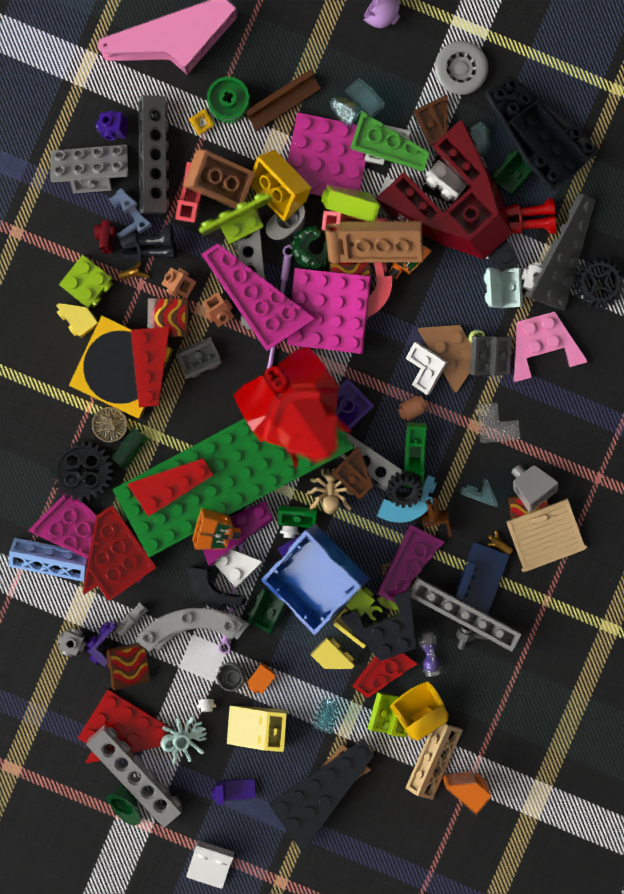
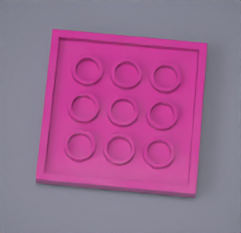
(323, 154)
(338, 307)

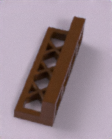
(283, 100)

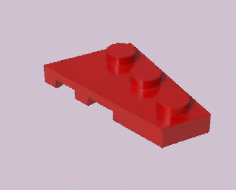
(380, 673)

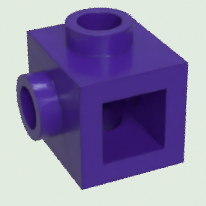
(112, 125)

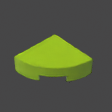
(387, 604)

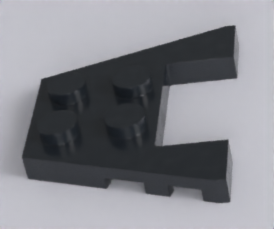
(390, 635)

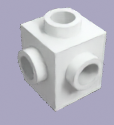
(527, 275)

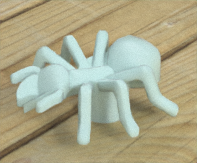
(181, 740)

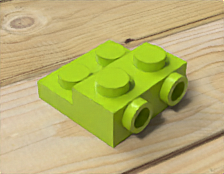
(86, 282)

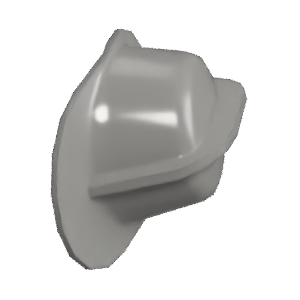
(278, 229)

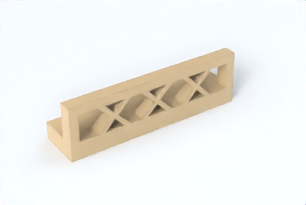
(431, 758)

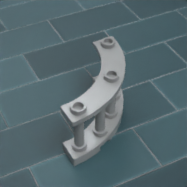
(174, 623)

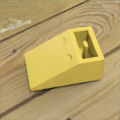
(257, 728)

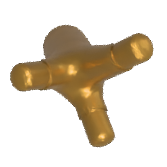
(135, 271)
(497, 542)

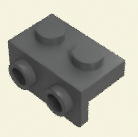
(199, 358)

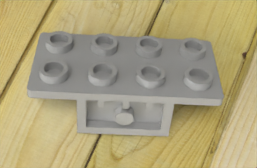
(89, 167)

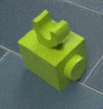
(362, 601)

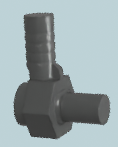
(466, 635)

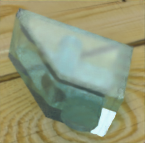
(365, 97)
(326, 715)

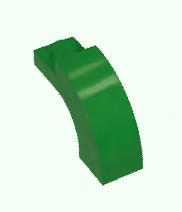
(415, 450)

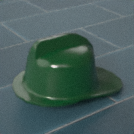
(124, 805)

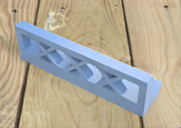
(48, 556)

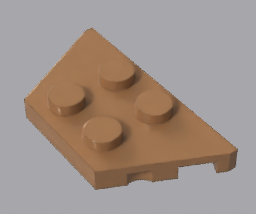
(452, 346)

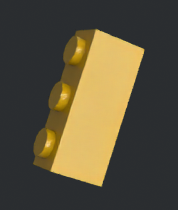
(283, 183)

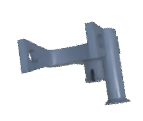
(129, 204)

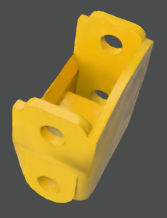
(420, 711)

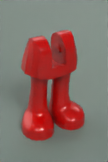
(548, 223)

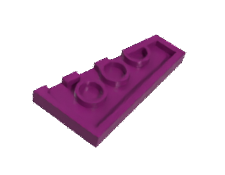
(250, 522)
(410, 558)

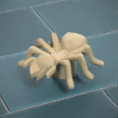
(330, 493)

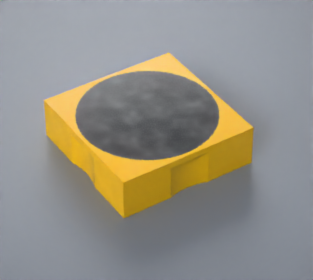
(109, 368)

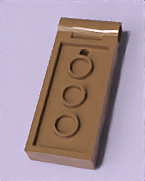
(374, 242)

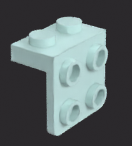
(503, 288)

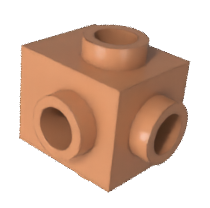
(178, 282)
(218, 309)

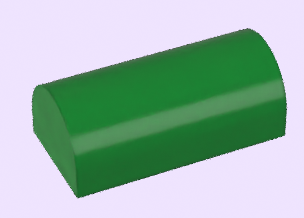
(296, 516)

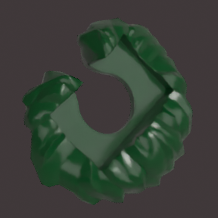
(301, 251)

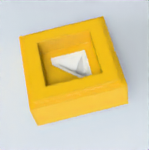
(201, 122)

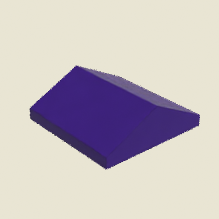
(351, 404)

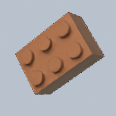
(218, 178)

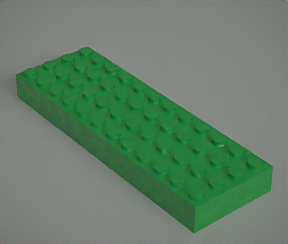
(242, 474)

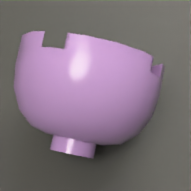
(382, 13)

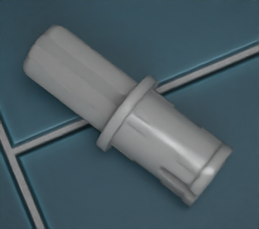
(131, 619)

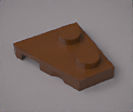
(433, 119)
(354, 474)

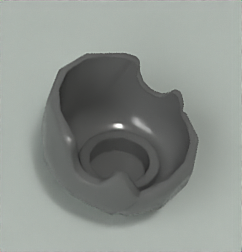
(231, 676)

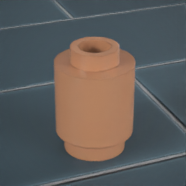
(412, 408)

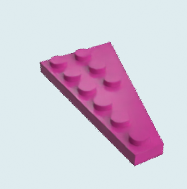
(262, 305)
(68, 526)

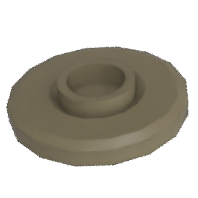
(109, 424)

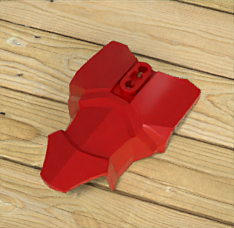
(295, 407)

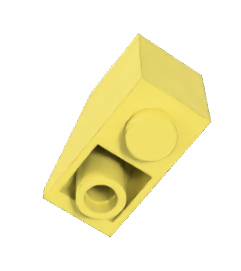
(79, 318)
(330, 655)

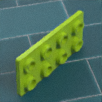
(239, 222)

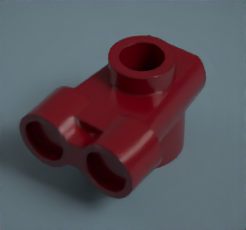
(104, 233)

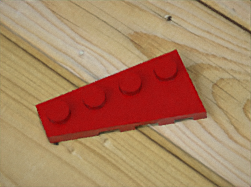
(149, 362)
(163, 488)

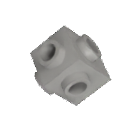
(77, 637)

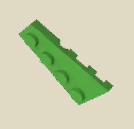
(383, 143)

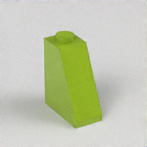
(351, 202)

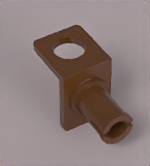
(435, 516)

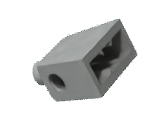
(533, 486)

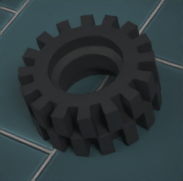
(405, 498)

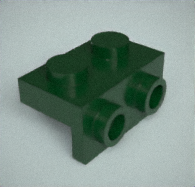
(512, 173)
(266, 611)

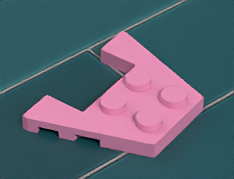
(541, 336)

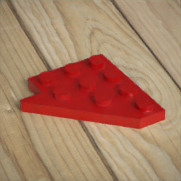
(114, 556)
(129, 721)

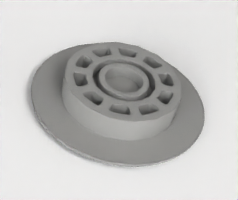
(461, 67)

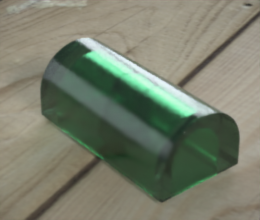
(129, 448)

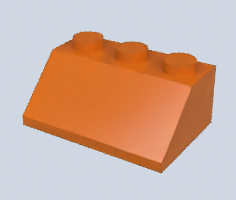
(468, 788)

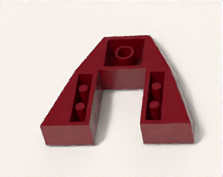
(475, 221)

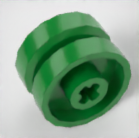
(228, 88)

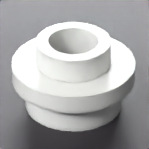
(289, 531)
(206, 705)

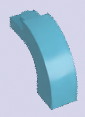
(392, 513)

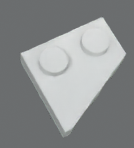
(237, 566)

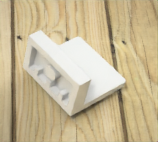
(445, 181)
(210, 864)

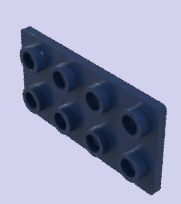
(481, 577)

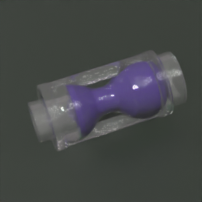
(431, 663)

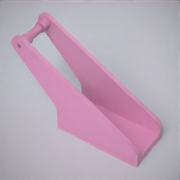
(176, 37)

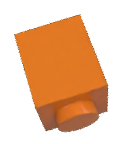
(261, 678)

